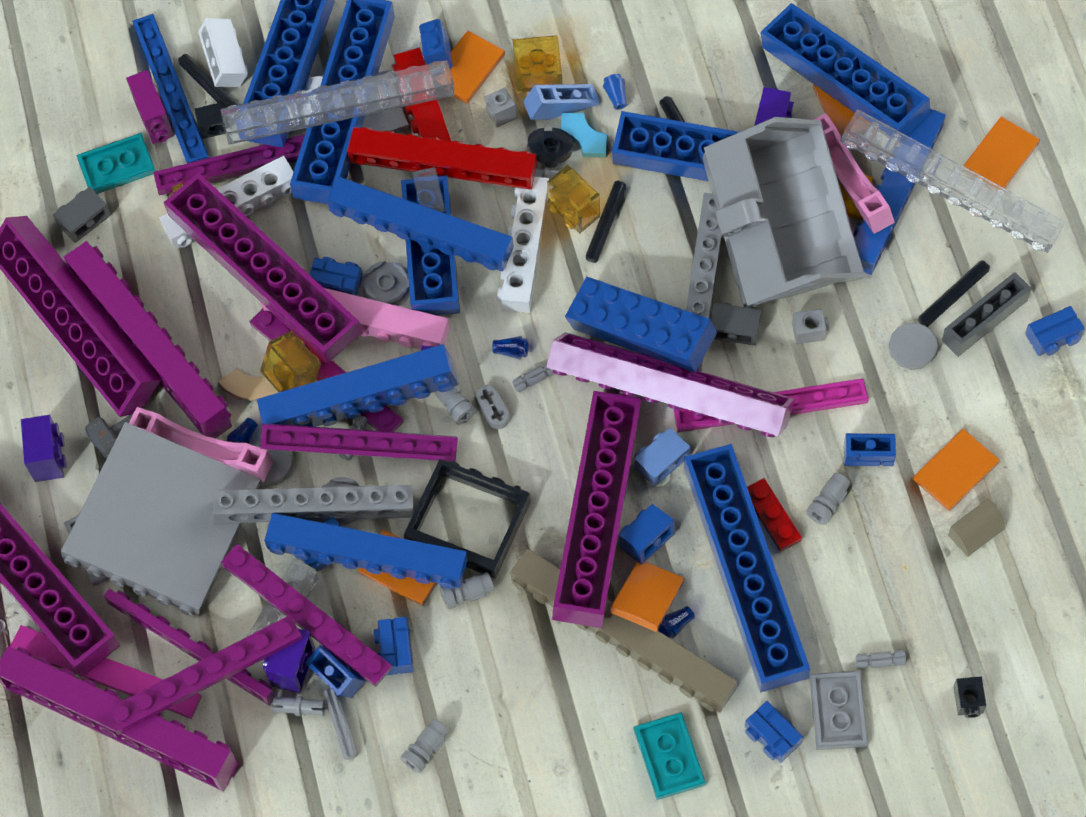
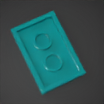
(116, 163)
(669, 756)

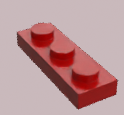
(773, 515)

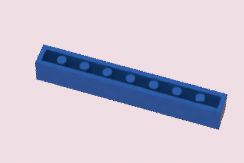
(896, 192)
(420, 224)
(366, 550)

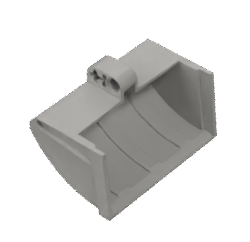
(781, 210)

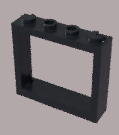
(475, 479)

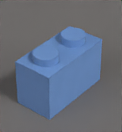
(661, 456)

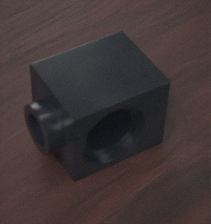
(210, 120)
(971, 686)

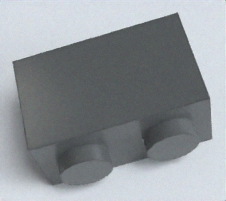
(81, 214)
(735, 323)

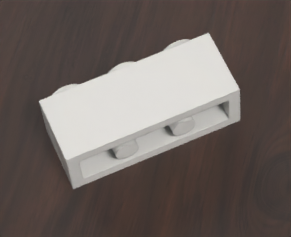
(223, 52)

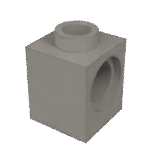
(500, 107)
(803, 333)

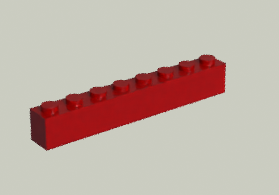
(449, 158)

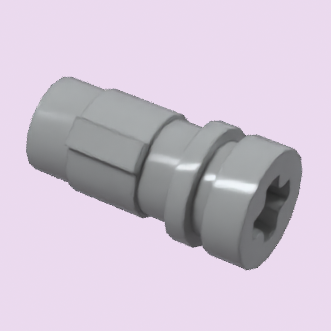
(457, 405)
(831, 495)
(471, 588)
(427, 743)

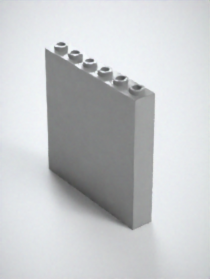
(154, 520)

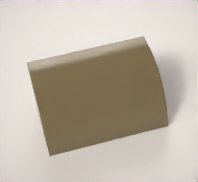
(977, 527)

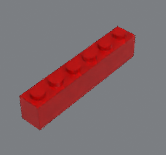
(426, 116)

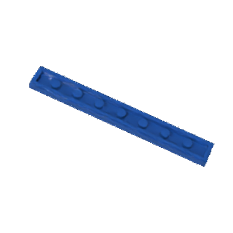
(170, 89)

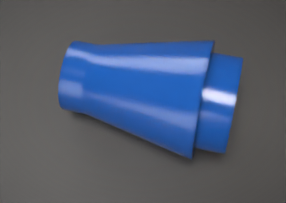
(615, 89)

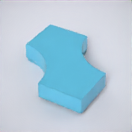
(590, 141)

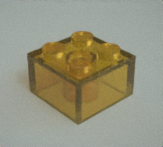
(537, 62)
(573, 199)
(289, 363)

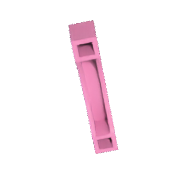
(859, 189)
(237, 455)

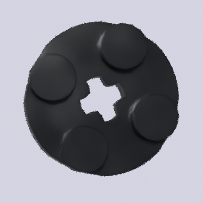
(540, 141)

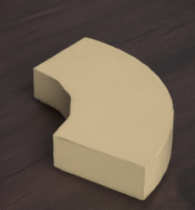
(246, 387)

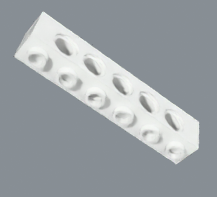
(237, 192)
(520, 298)

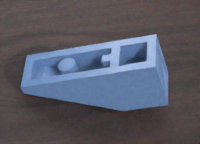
(549, 101)

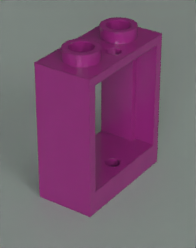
(149, 107)

